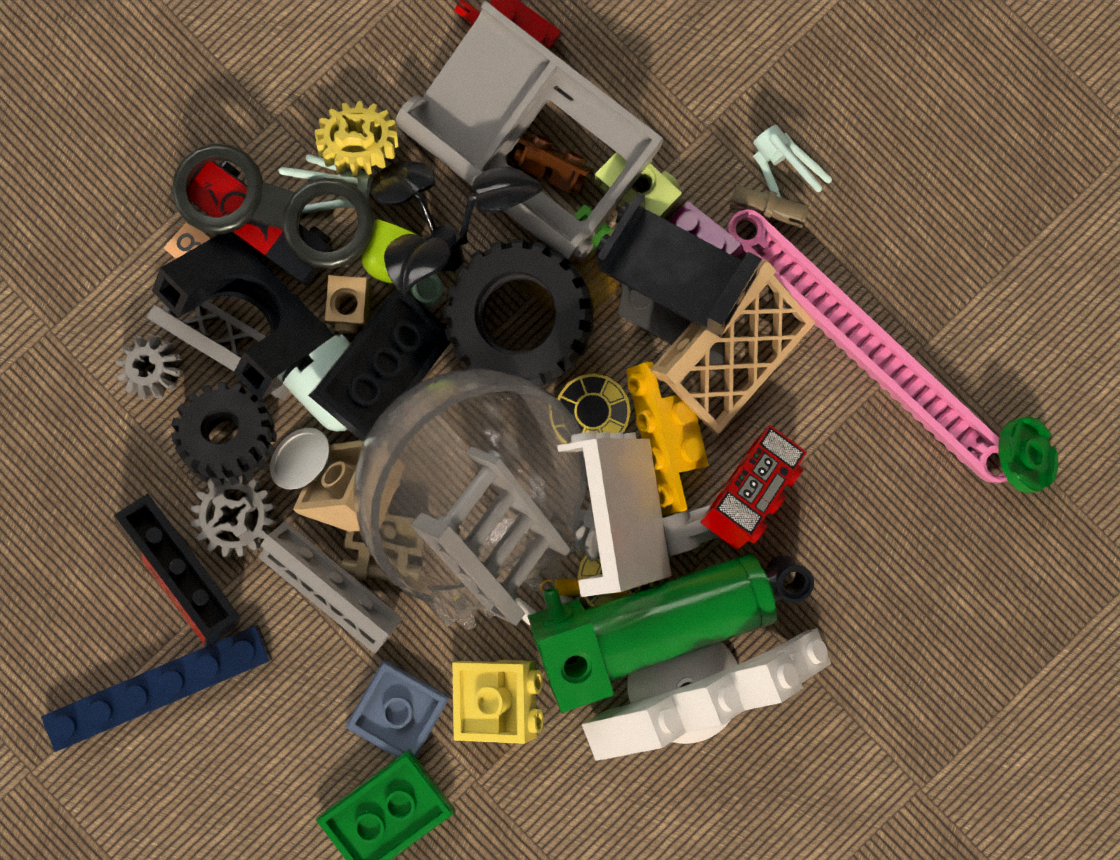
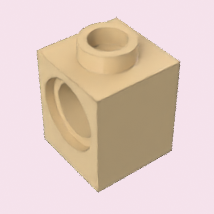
(343, 287)

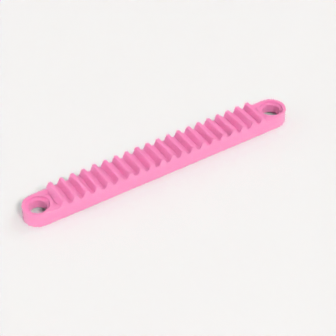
(873, 348)

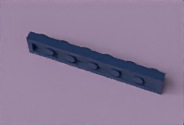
(156, 688)

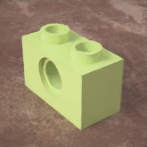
(658, 199)

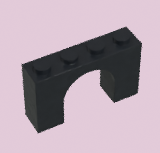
(230, 269)

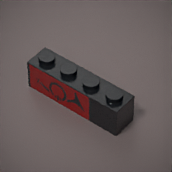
(220, 193)
(176, 570)

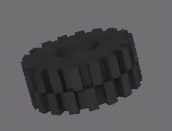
(238, 454)

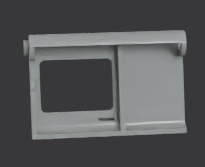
(490, 99)

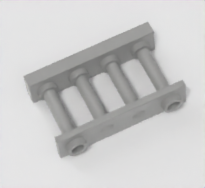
(463, 554)

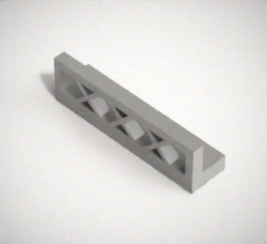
(201, 340)
(329, 586)

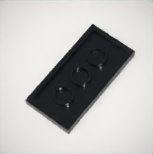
(381, 363)

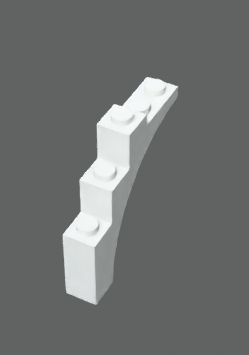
(708, 702)

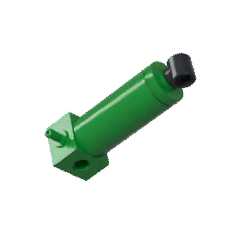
(628, 634)

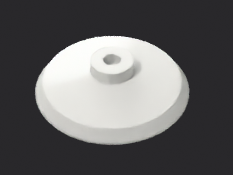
(299, 458)

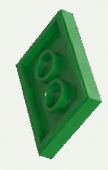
(386, 811)

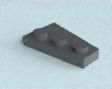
(660, 321)

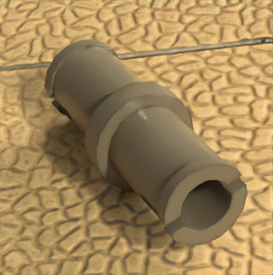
(769, 206)

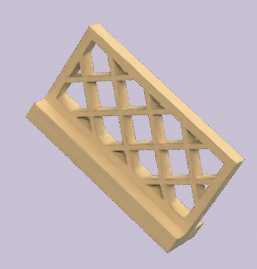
(696, 342)

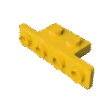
(672, 434)

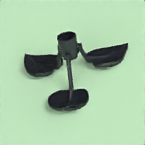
(417, 258)

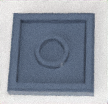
(397, 710)

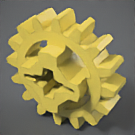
(356, 138)

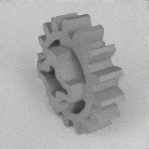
(243, 528)

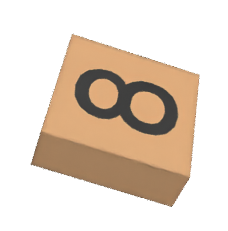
(185, 240)

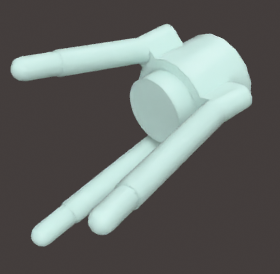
(775, 147)
(361, 180)

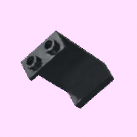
(676, 267)

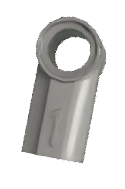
(685, 531)

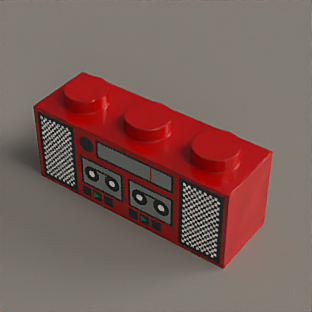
(755, 488)

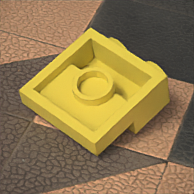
(496, 701)

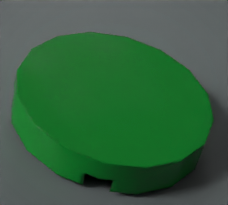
(1027, 455)

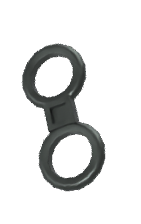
(272, 205)

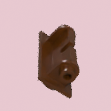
(540, 155)

